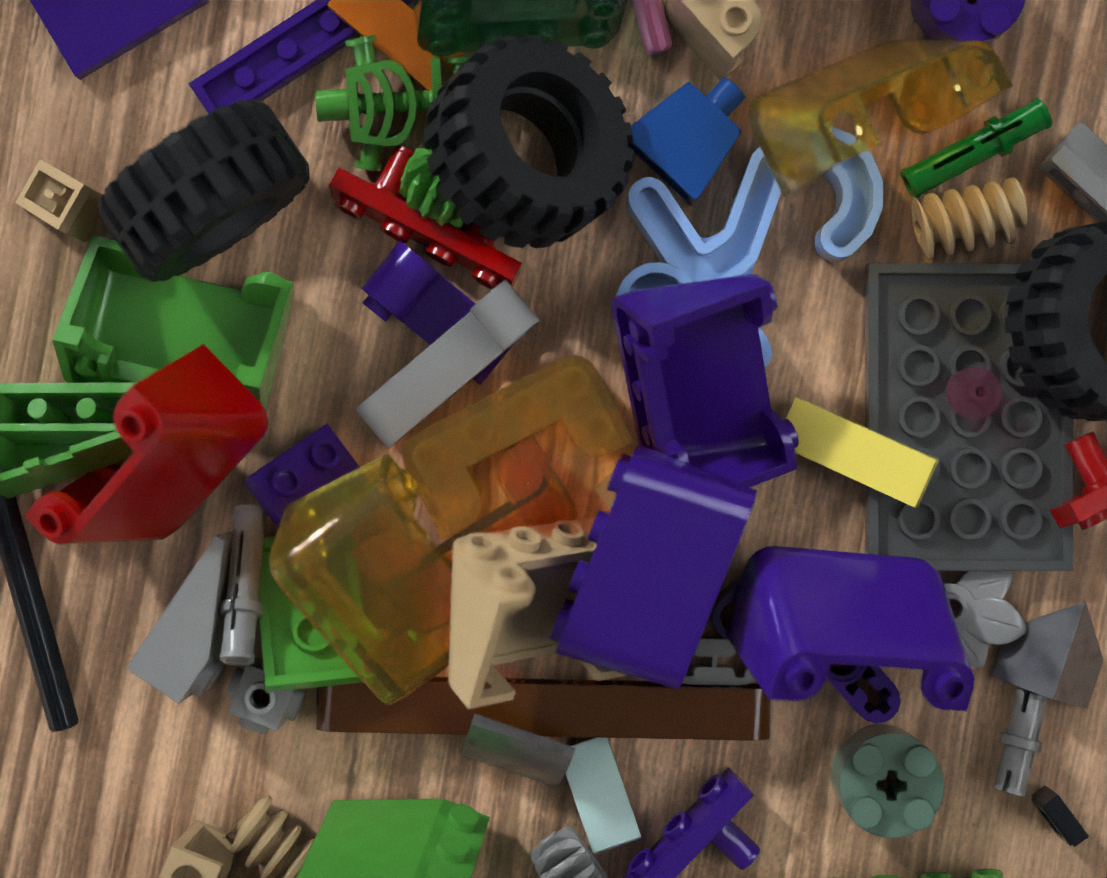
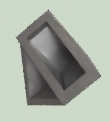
(1054, 657)

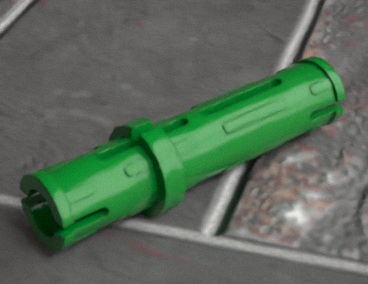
(998, 139)

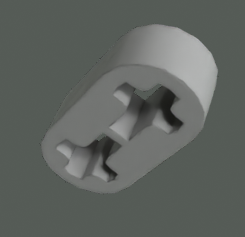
(716, 673)

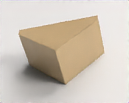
(60, 201)

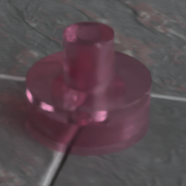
(962, 392)

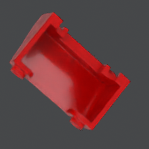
(186, 437)

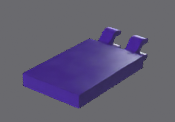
(102, 30)

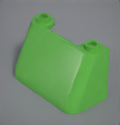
(130, 327)

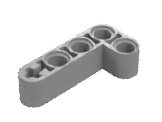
(448, 364)

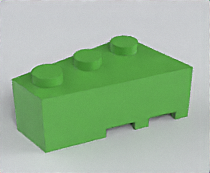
(57, 432)

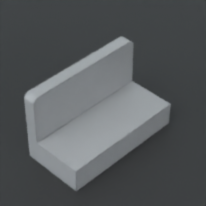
(1081, 170)

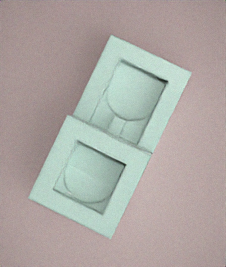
(601, 796)

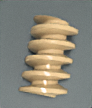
(969, 215)
(269, 842)

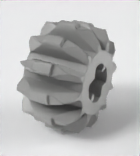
(566, 856)

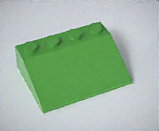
(396, 840)

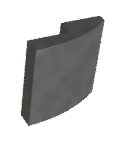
(517, 751)

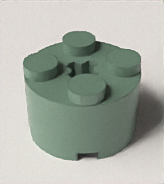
(908, 802)

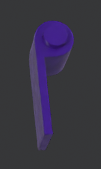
(418, 298)

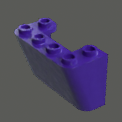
(653, 568)

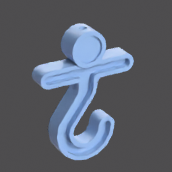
(734, 250)

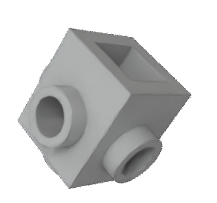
(257, 714)

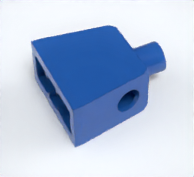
(688, 136)

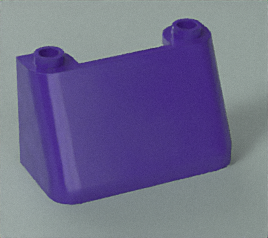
(702, 377)
(847, 608)

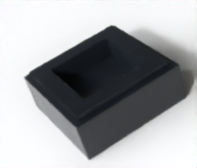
(1059, 816)

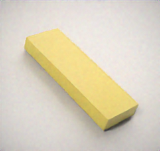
(861, 453)

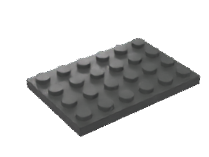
(993, 472)

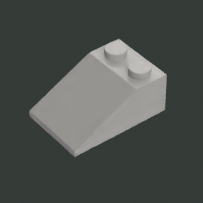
(186, 642)

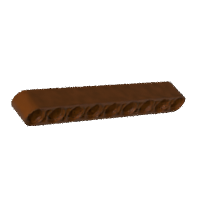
(559, 710)

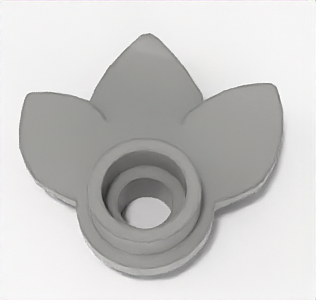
(983, 613)

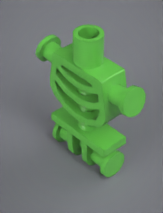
(349, 103)

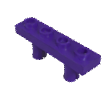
(701, 824)

